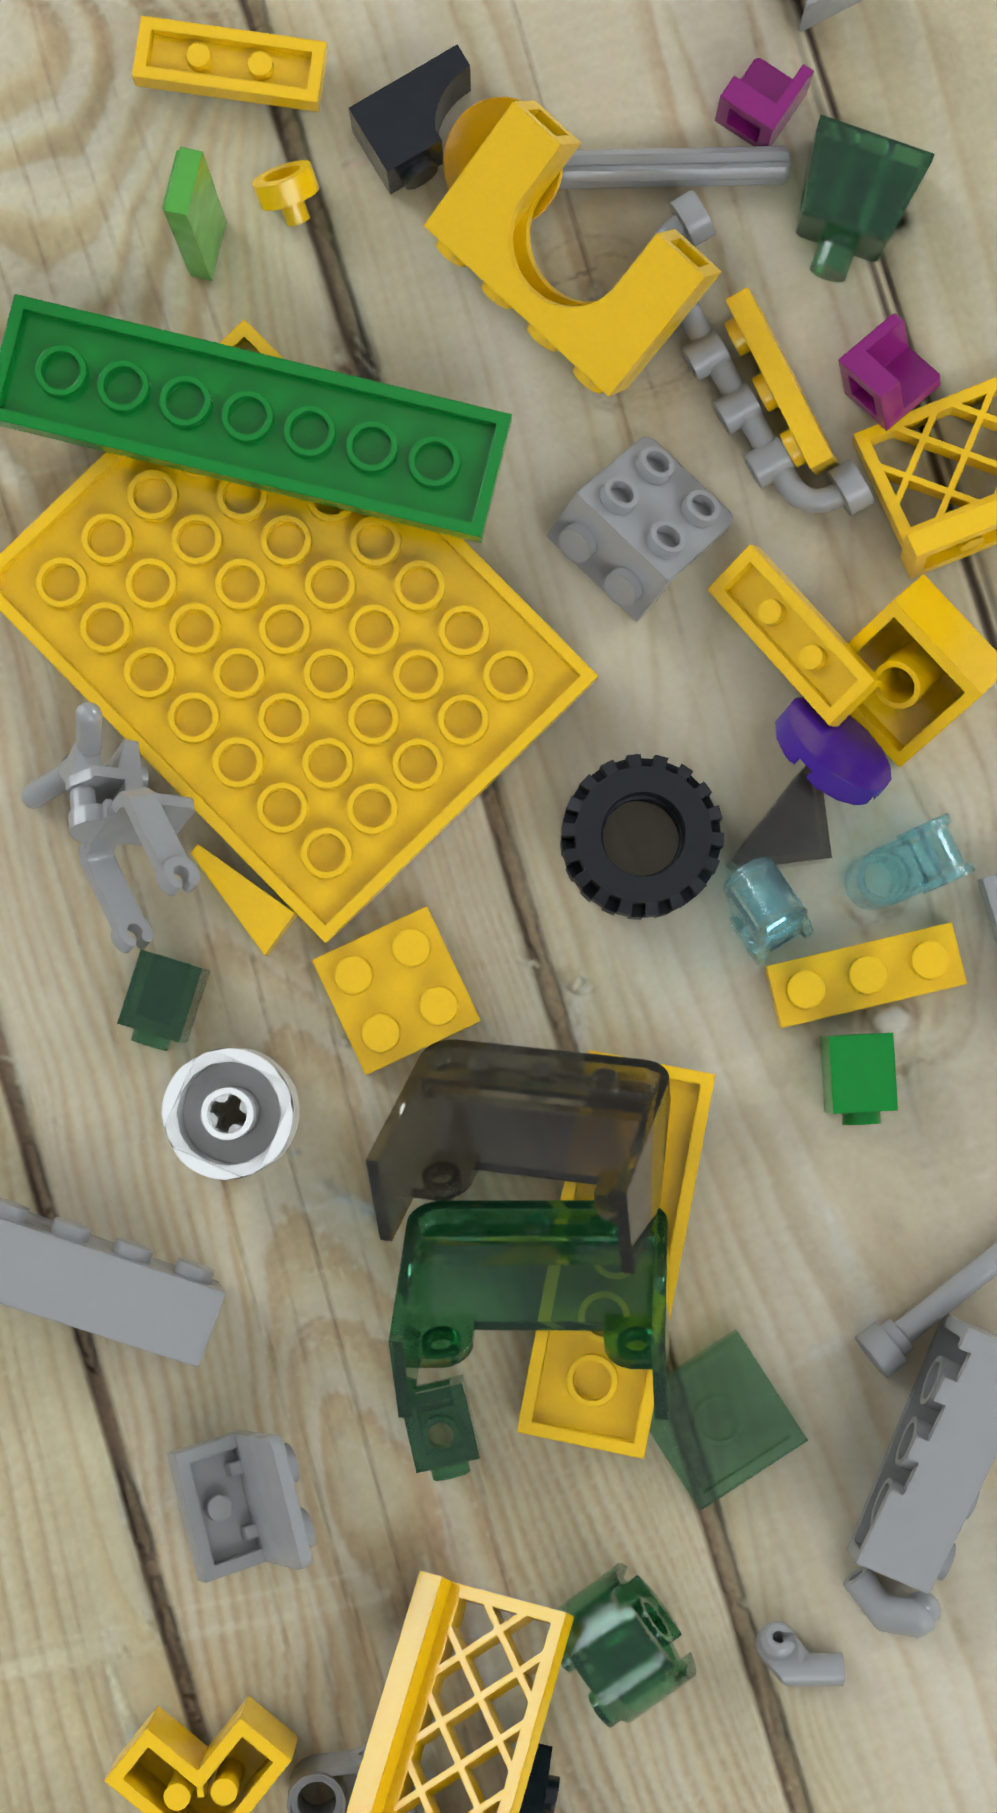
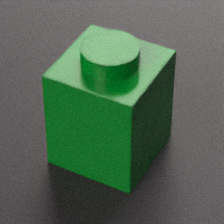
(859, 1076)

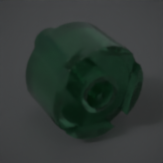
(624, 1646)

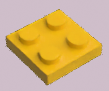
(396, 990)

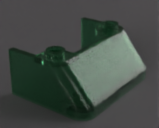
(525, 1270)

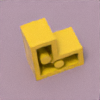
(177, 1773)

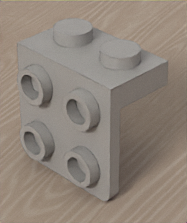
(639, 525)
(241, 1504)

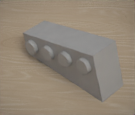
(105, 1285)

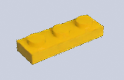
(230, 63)
(778, 384)
(794, 635)
(865, 975)

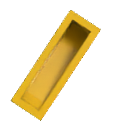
(256, 910)

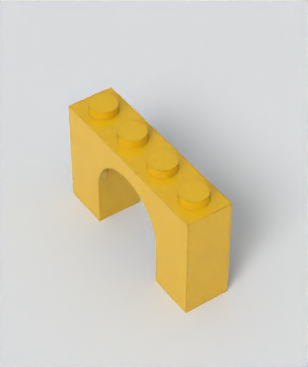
(488, 227)

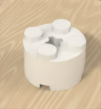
(197, 1126)

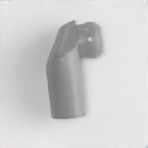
(889, 1613)
(792, 1661)

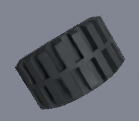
(677, 795)

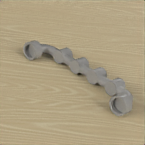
(738, 404)

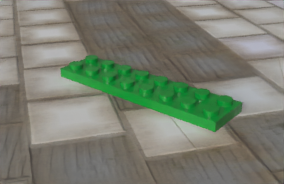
(250, 418)

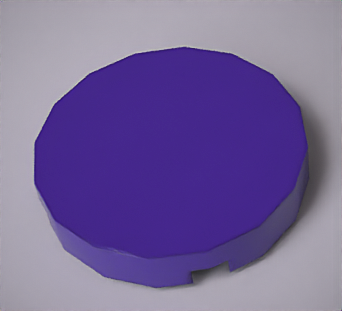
(842, 758)

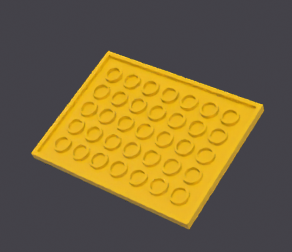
(289, 664)

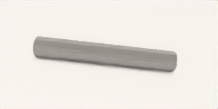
(677, 167)

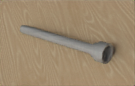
(891, 1341)

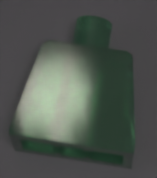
(855, 194)

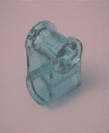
(917, 864)
(764, 909)

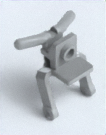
(113, 809)

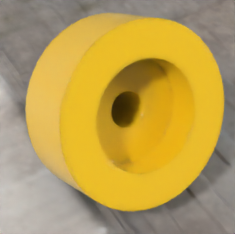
(287, 189)

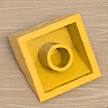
(928, 666)

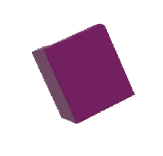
(762, 102)
(887, 374)

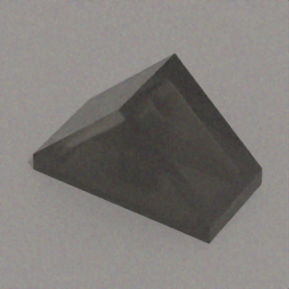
(791, 830)

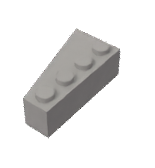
(933, 1460)

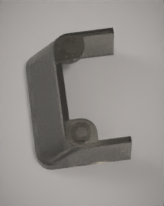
(530, 1117)

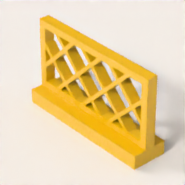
(949, 534)
(414, 1698)

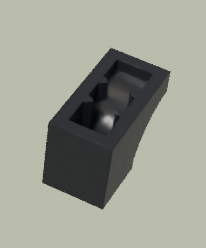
(403, 120)

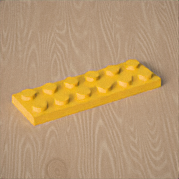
(571, 1383)

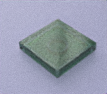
(723, 1421)

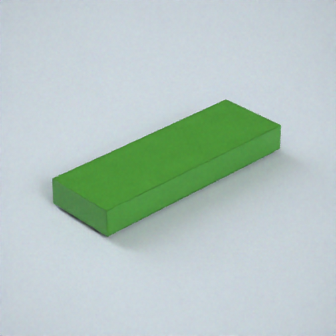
(194, 212)

